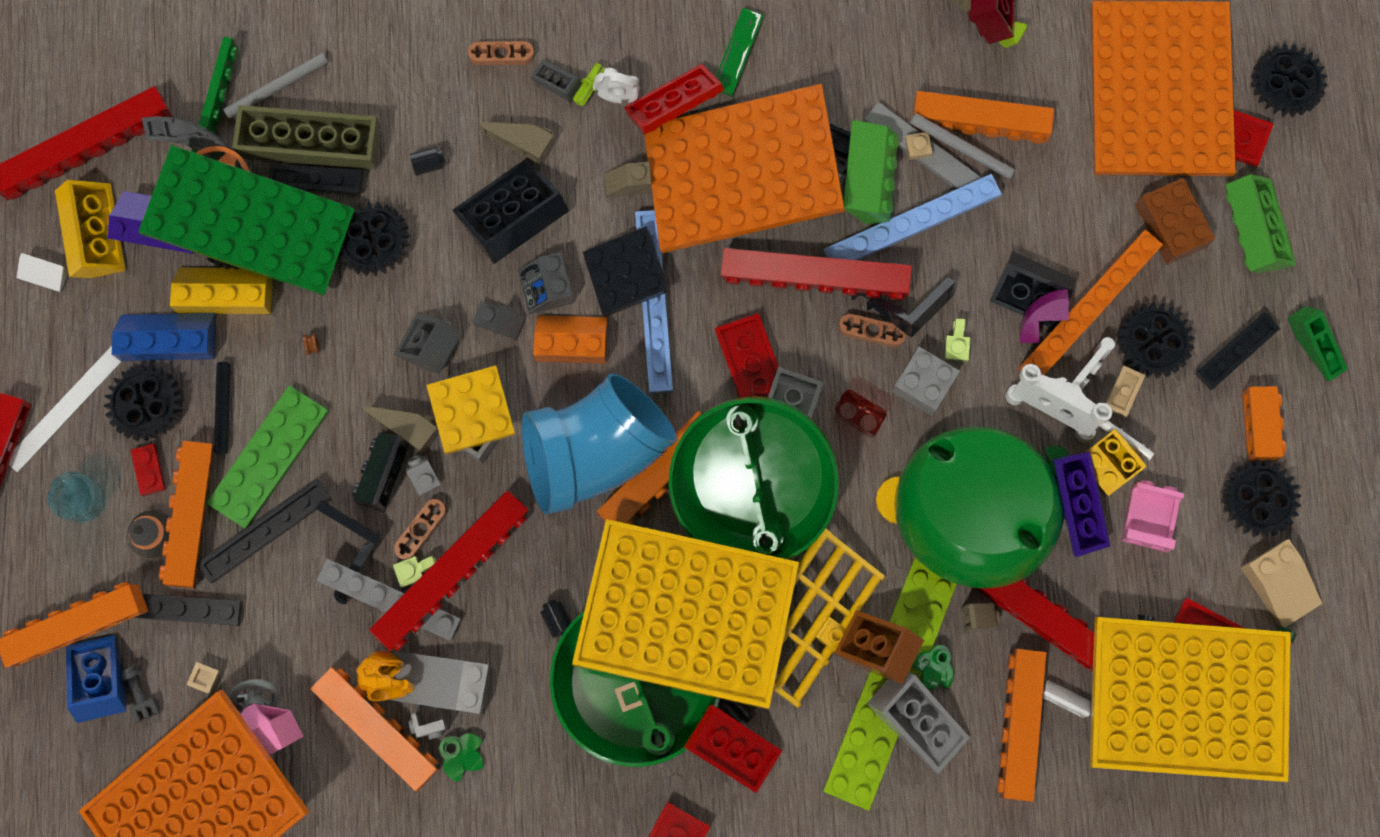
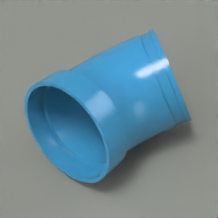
(593, 444)

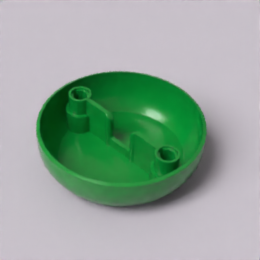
(754, 478)
(979, 507)
(596, 722)

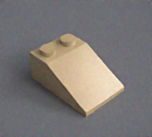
(1283, 583)

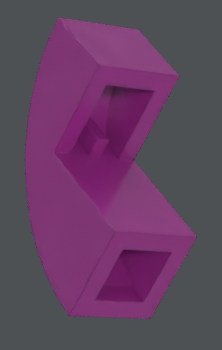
(1049, 307)

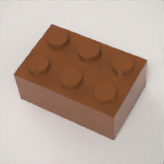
(1175, 221)
(879, 647)

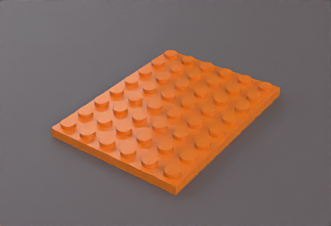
(1162, 88)
(743, 169)
(199, 783)

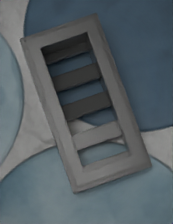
(568, 87)

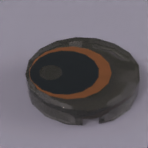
(148, 533)

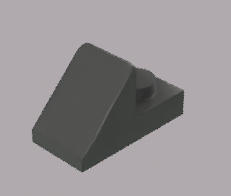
(499, 320)

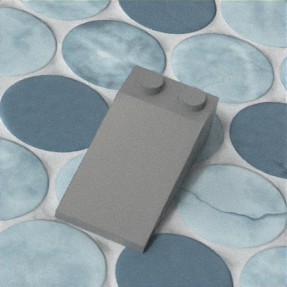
(796, 390)
(445, 682)
(919, 721)

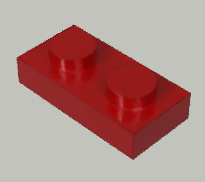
(148, 470)

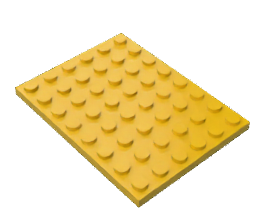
(686, 614)
(1190, 699)

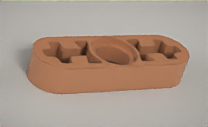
(494, 46)
(887, 341)
(437, 519)

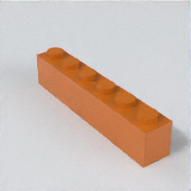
(985, 116)
(640, 491)
(187, 514)
(72, 625)
(1022, 725)
(375, 729)

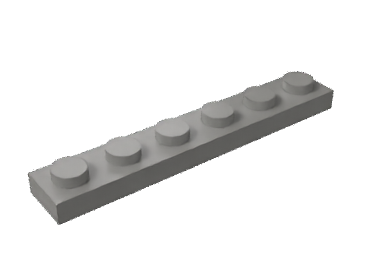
(380, 596)

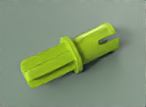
(586, 88)

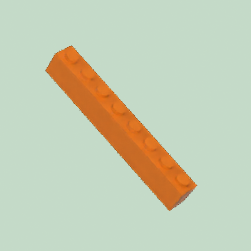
(1094, 302)

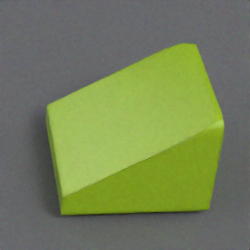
(1019, 29)

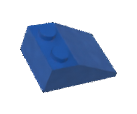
(94, 679)

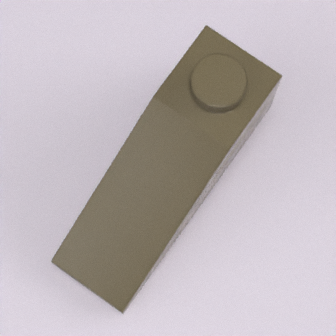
(521, 138)
(412, 427)

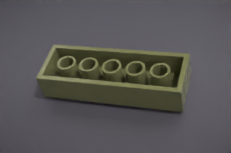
(307, 137)

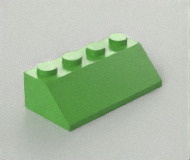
(871, 172)
(1260, 224)

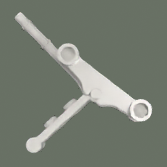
(1068, 403)

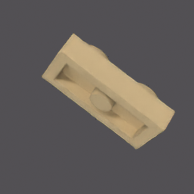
(1124, 391)

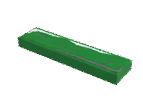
(738, 50)

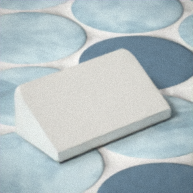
(41, 272)
(1066, 699)

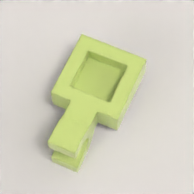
(957, 346)
(411, 570)

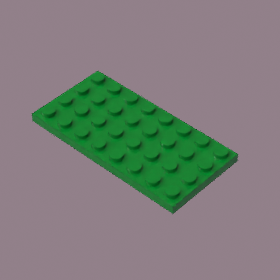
(246, 220)

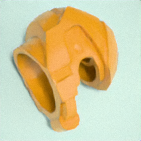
(377, 676)

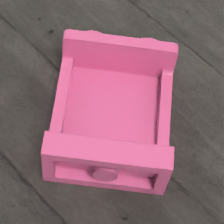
(1151, 516)

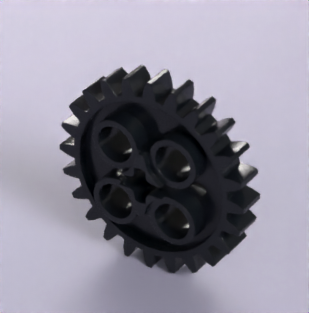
(1295, 63)
(391, 231)
(1143, 323)
(164, 394)
(1248, 480)

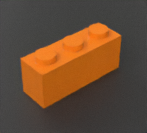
(1263, 423)

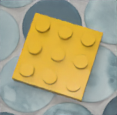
(470, 410)

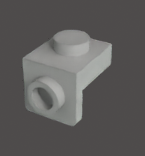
(421, 474)
(432, 730)

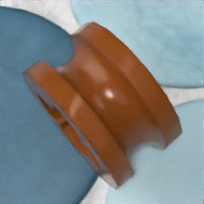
(311, 344)

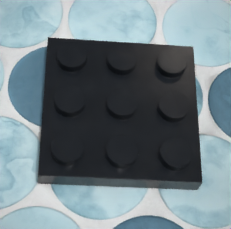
(625, 271)

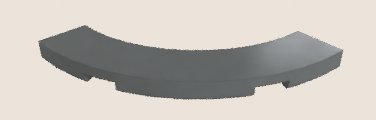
(185, 133)

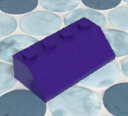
(127, 219)
(1081, 503)

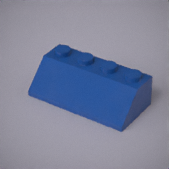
(164, 337)

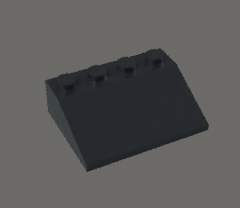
(511, 210)

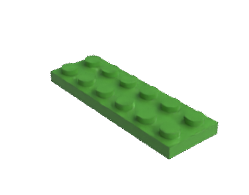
(267, 457)

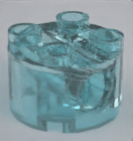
(76, 497)

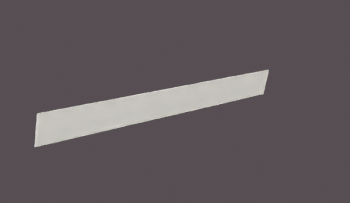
(63, 409)

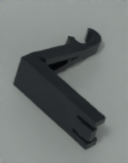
(920, 316)
(357, 528)

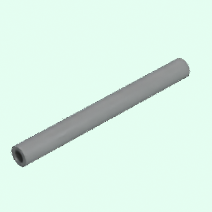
(277, 84)
(962, 146)

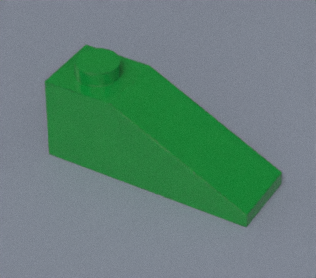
(1317, 340)

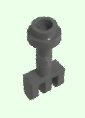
(142, 704)

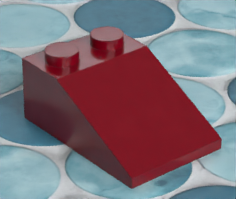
(993, 19)

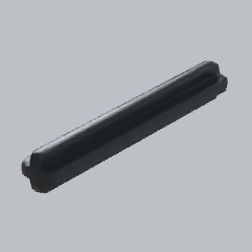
(222, 402)

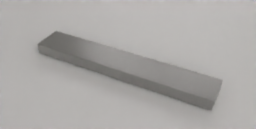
(939, 163)

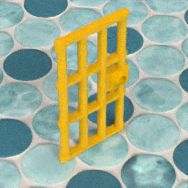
(824, 627)

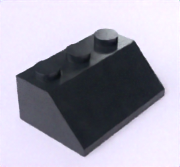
(1025, 282)
(380, 471)

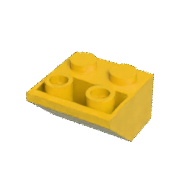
(1114, 462)

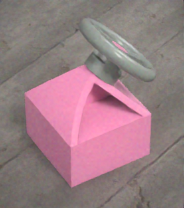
(271, 725)

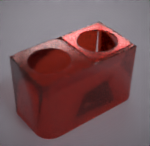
(860, 402)

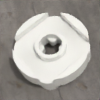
(616, 86)

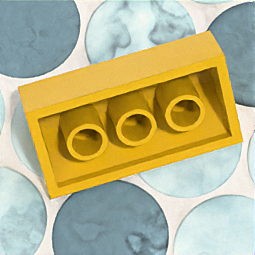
(84, 226)
(220, 291)

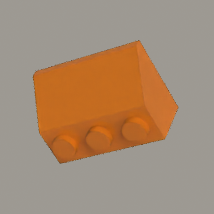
(570, 339)

